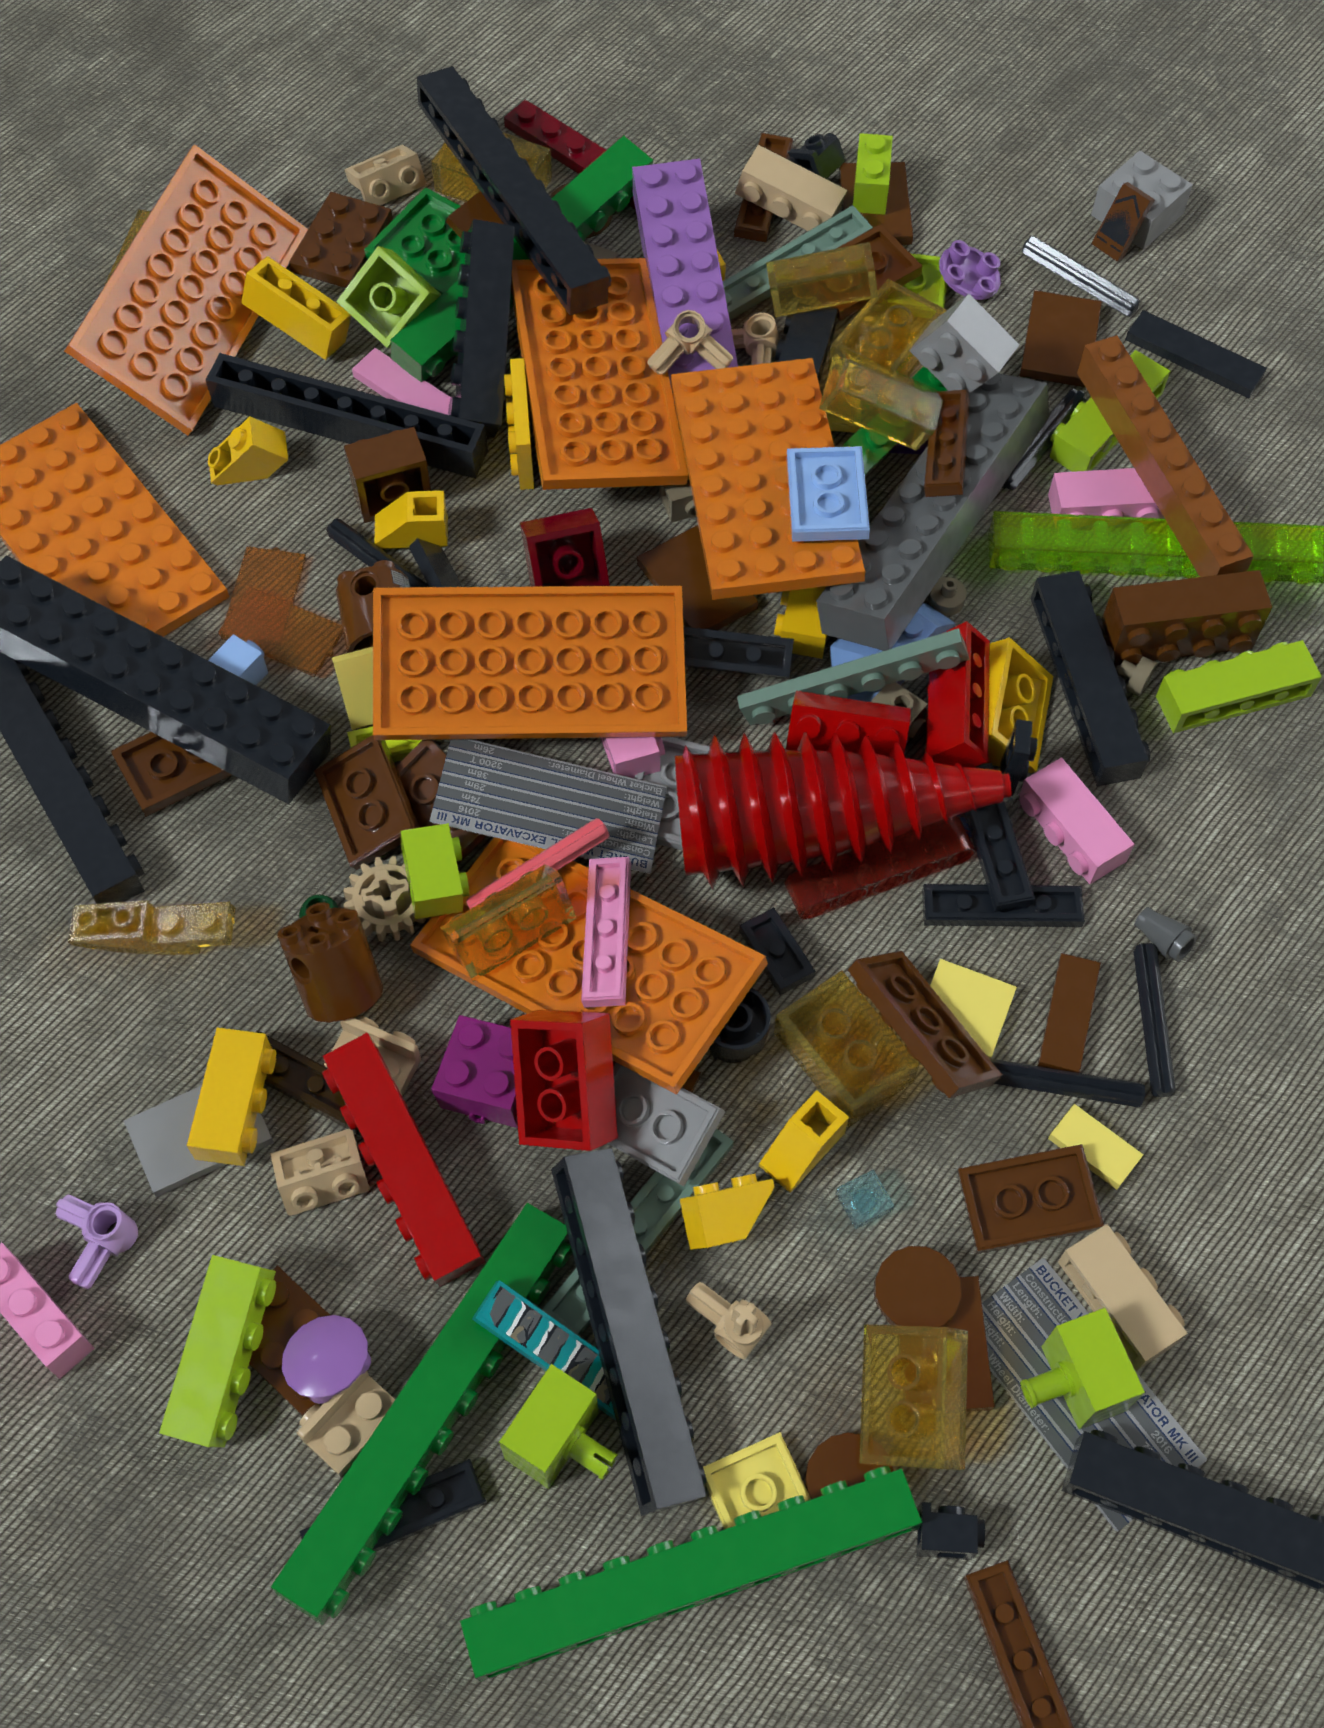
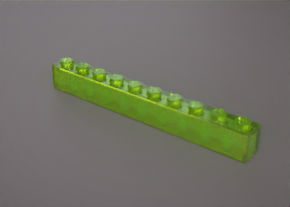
(1142, 546)

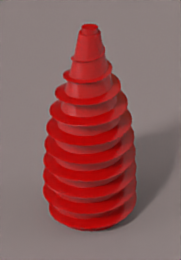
(813, 803)

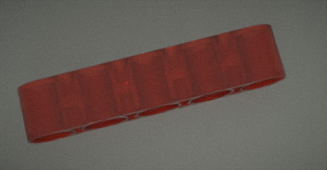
(911, 859)

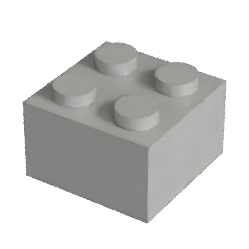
(1155, 180)
(964, 346)

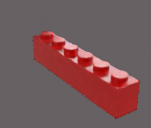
(403, 1161)

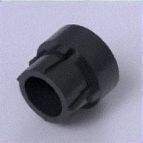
(740, 1043)

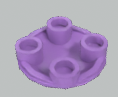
(970, 270)
(325, 1357)

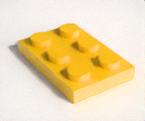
(519, 433)

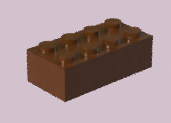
(1186, 617)

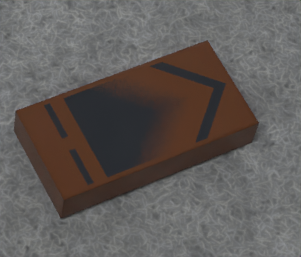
(1123, 221)

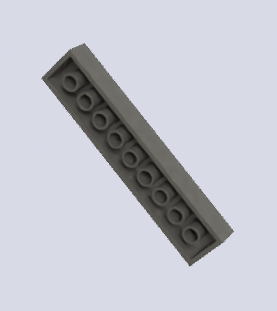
(920, 534)

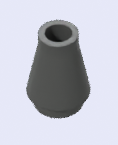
(1168, 935)

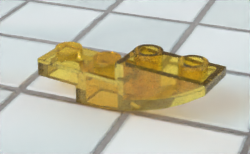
(147, 929)

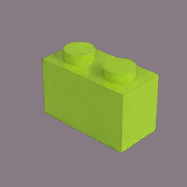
(872, 173)
(433, 870)

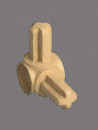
(758, 338)
(677, 344)
(737, 1324)

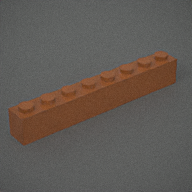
(1162, 460)

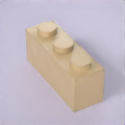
(789, 190)
(1112, 1280)

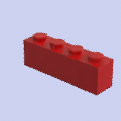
(960, 705)

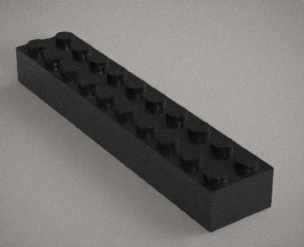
(158, 683)

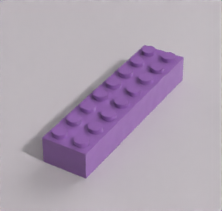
(681, 254)

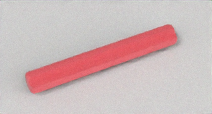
(554, 856)

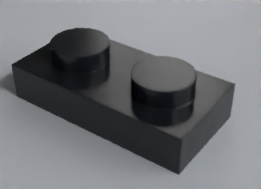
(1018, 752)
(785, 959)

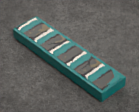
(543, 1339)

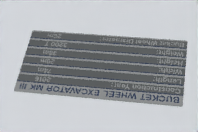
(545, 800)
(1017, 1326)

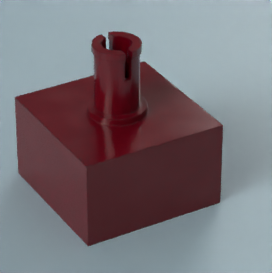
(565, 550)

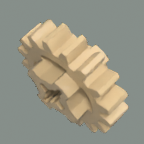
(368, 901)

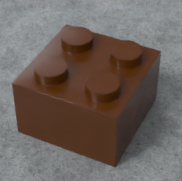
(386, 469)

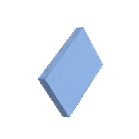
(827, 494)

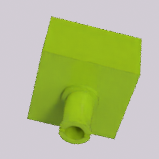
(386, 295)
(1087, 1369)
(553, 1430)

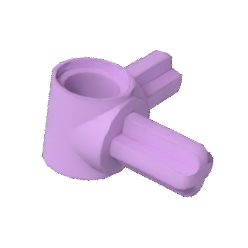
(94, 1222)

